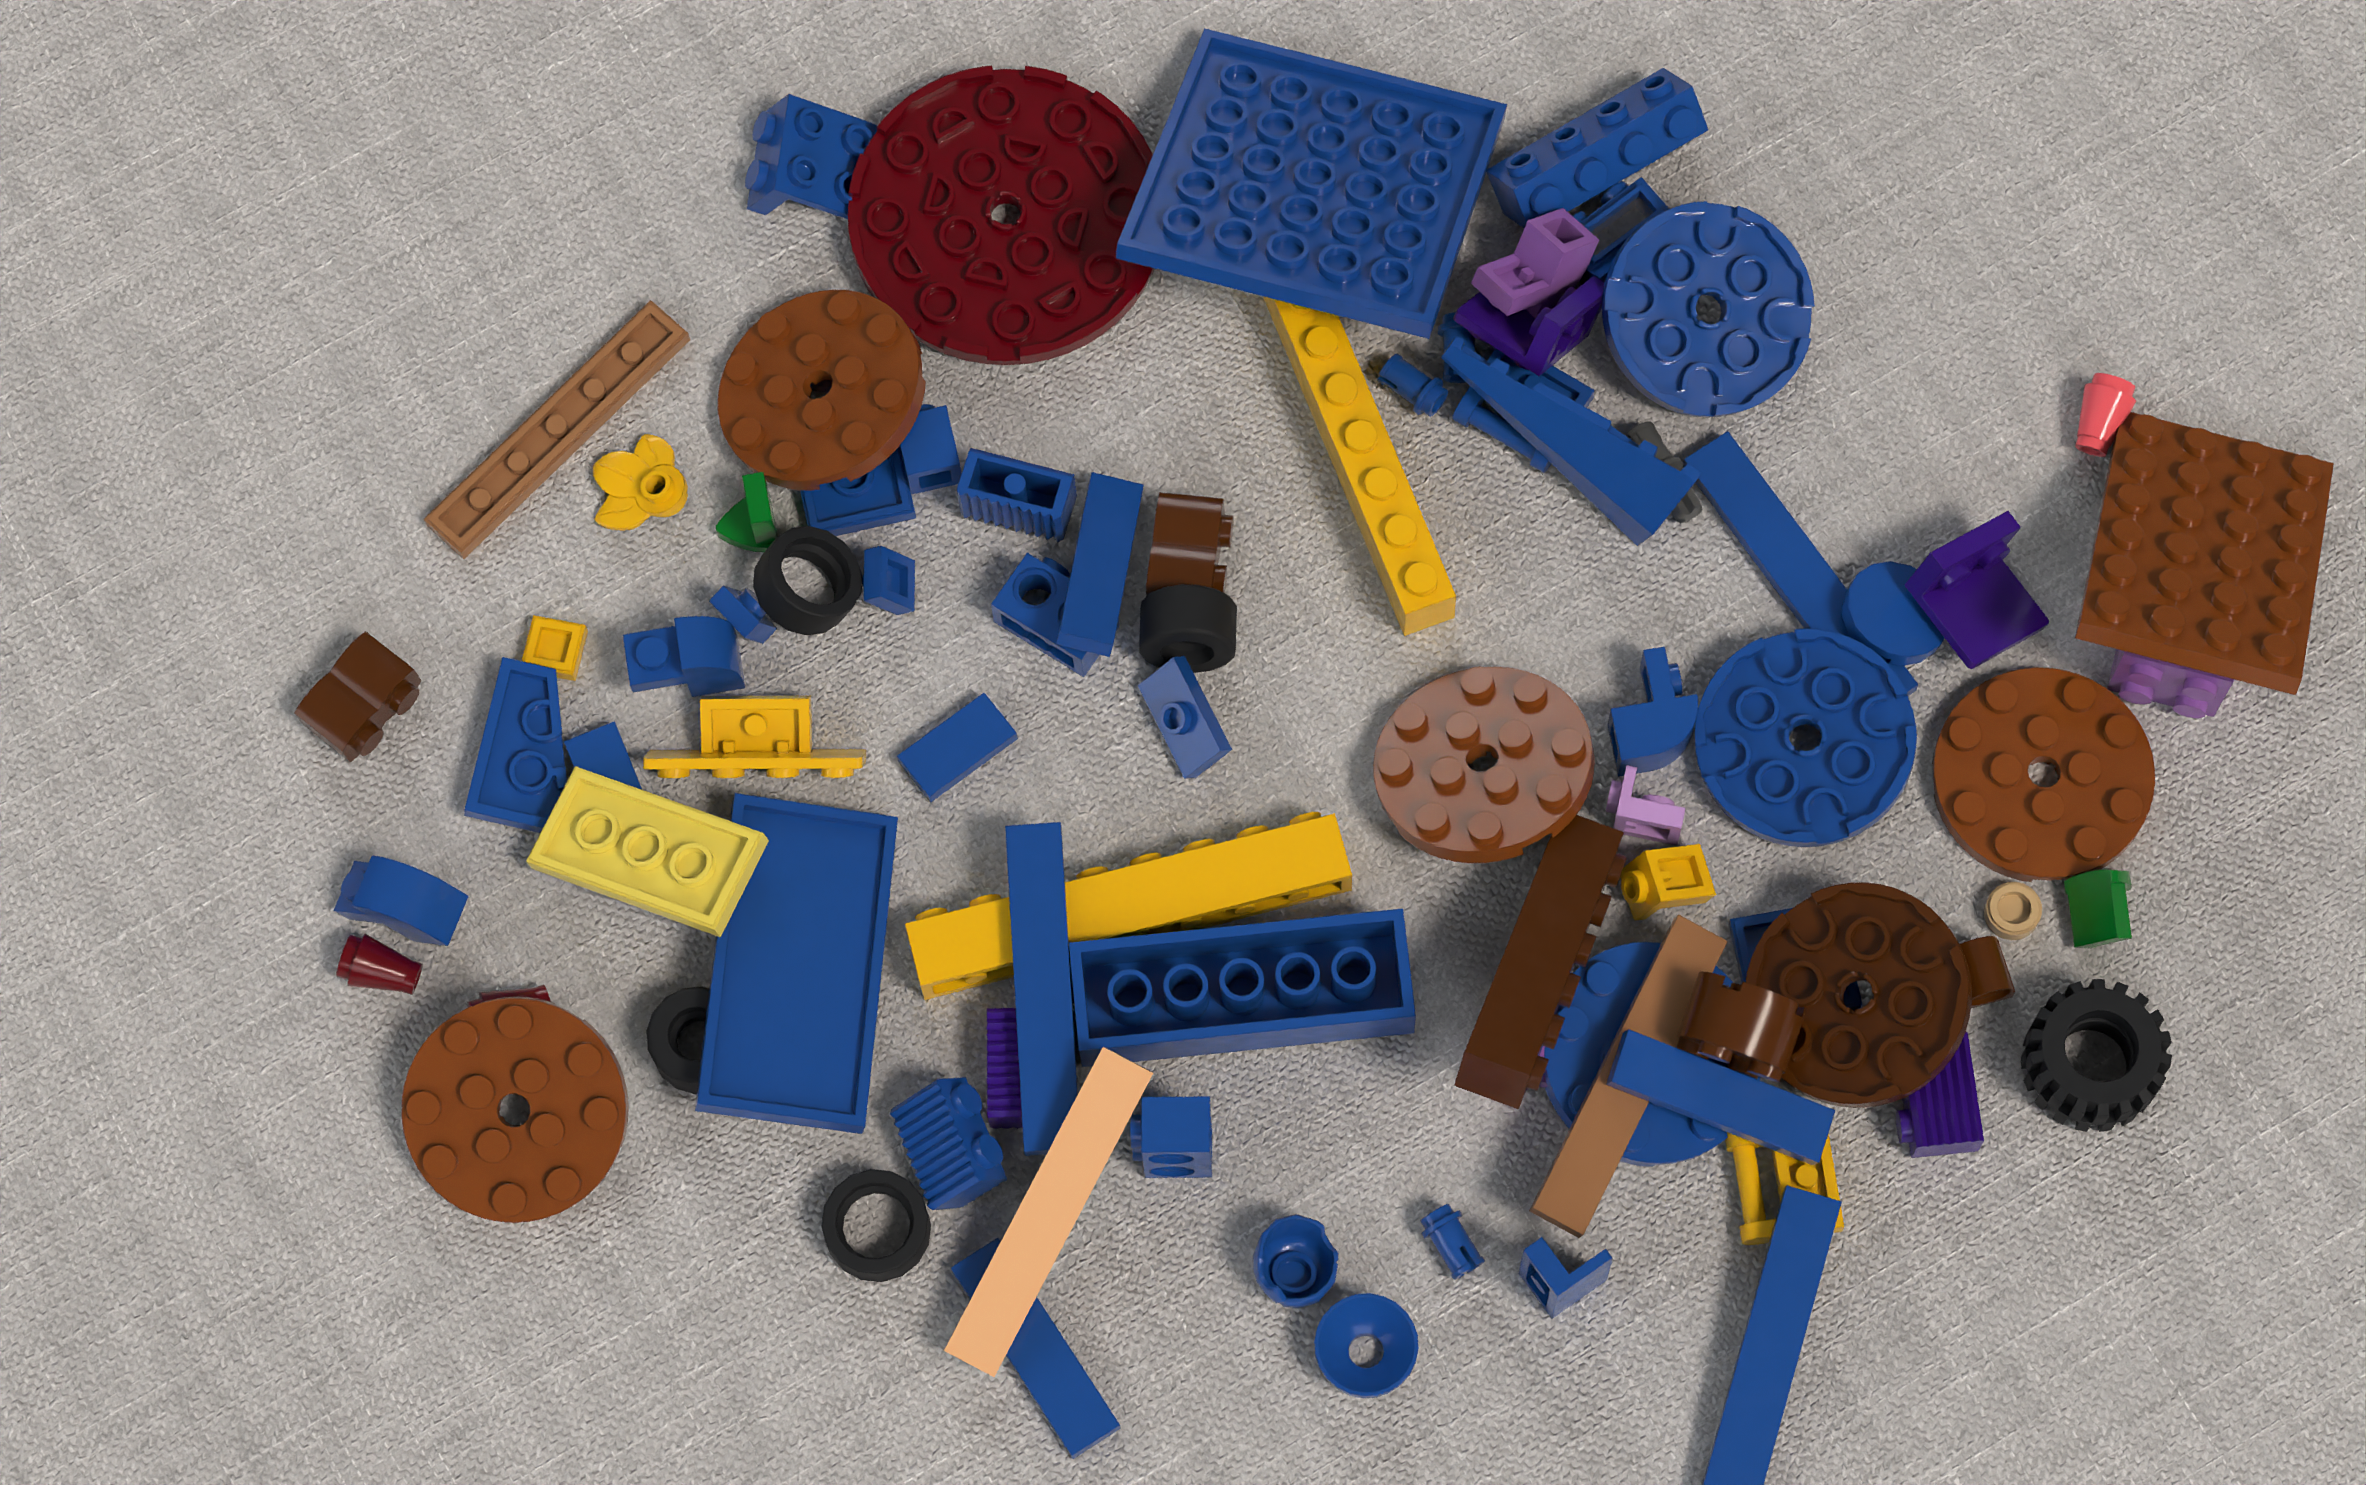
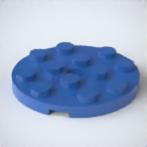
(1761, 298)
(1814, 793)
(1589, 1028)

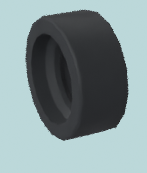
(823, 551)
(849, 1192)

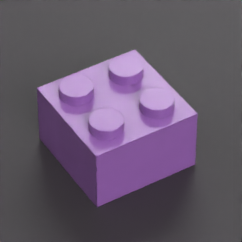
(2185, 689)

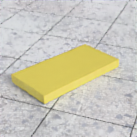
(647, 851)

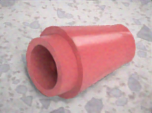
(2104, 408)

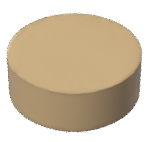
(2012, 911)

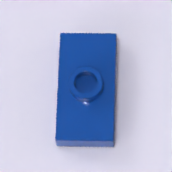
(1184, 717)

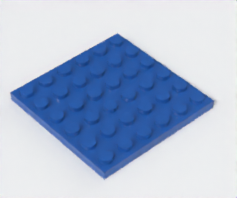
(1313, 183)

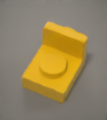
(1666, 880)

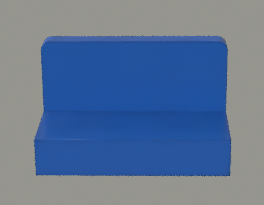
(1552, 1282)

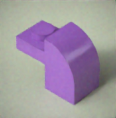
(1543, 266)

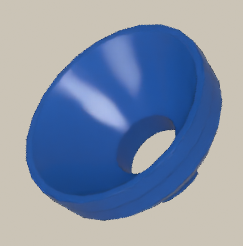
(1372, 1317)

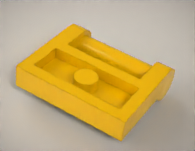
(1788, 1171)

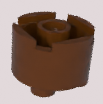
(1741, 1026)

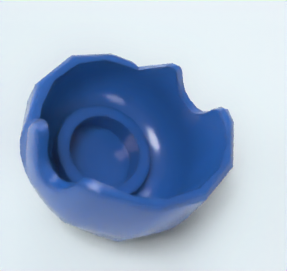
(1295, 1261)

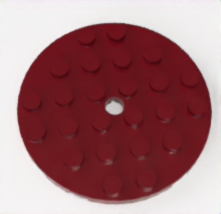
(987, 286)

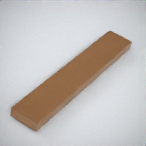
(557, 429)
(1608, 1114)

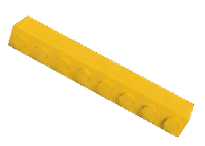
(1366, 465)
(1151, 896)

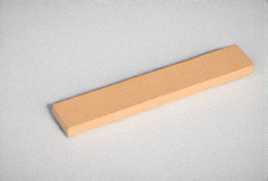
(1048, 1211)

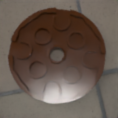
(1916, 983)

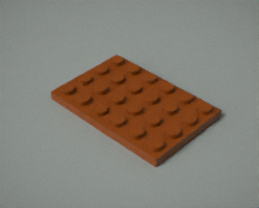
(2207, 552)

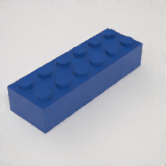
(1243, 987)

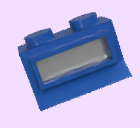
(1620, 215)

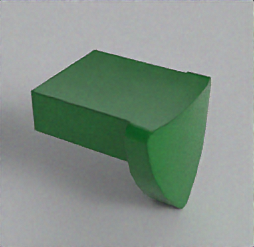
(751, 520)
(2099, 907)

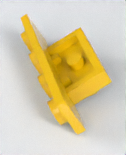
(755, 735)

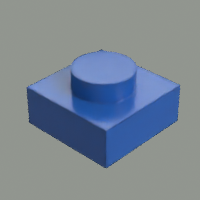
(889, 580)
(744, 613)

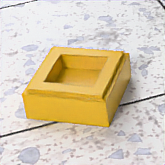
(556, 645)

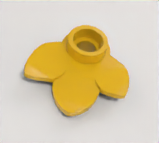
(634, 479)

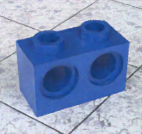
(1040, 622)
(1173, 1137)

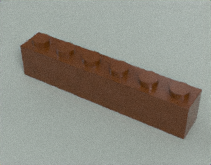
(1539, 963)

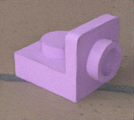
(1646, 818)

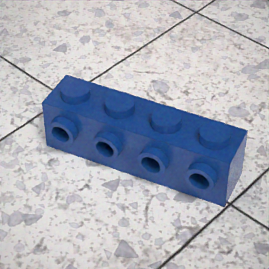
(1598, 148)

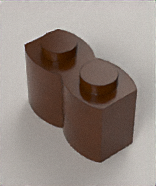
(1189, 542)
(359, 697)

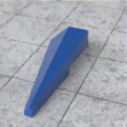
(1599, 460)

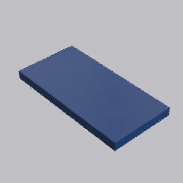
(800, 969)

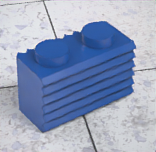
(1016, 494)
(949, 1143)

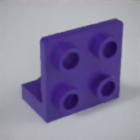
(1537, 341)
(1976, 595)

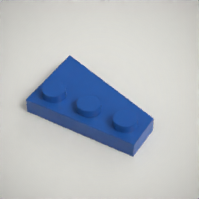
(521, 750)

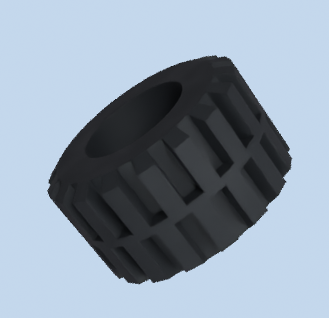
(2117, 1017)

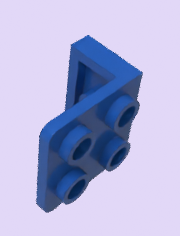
(805, 156)

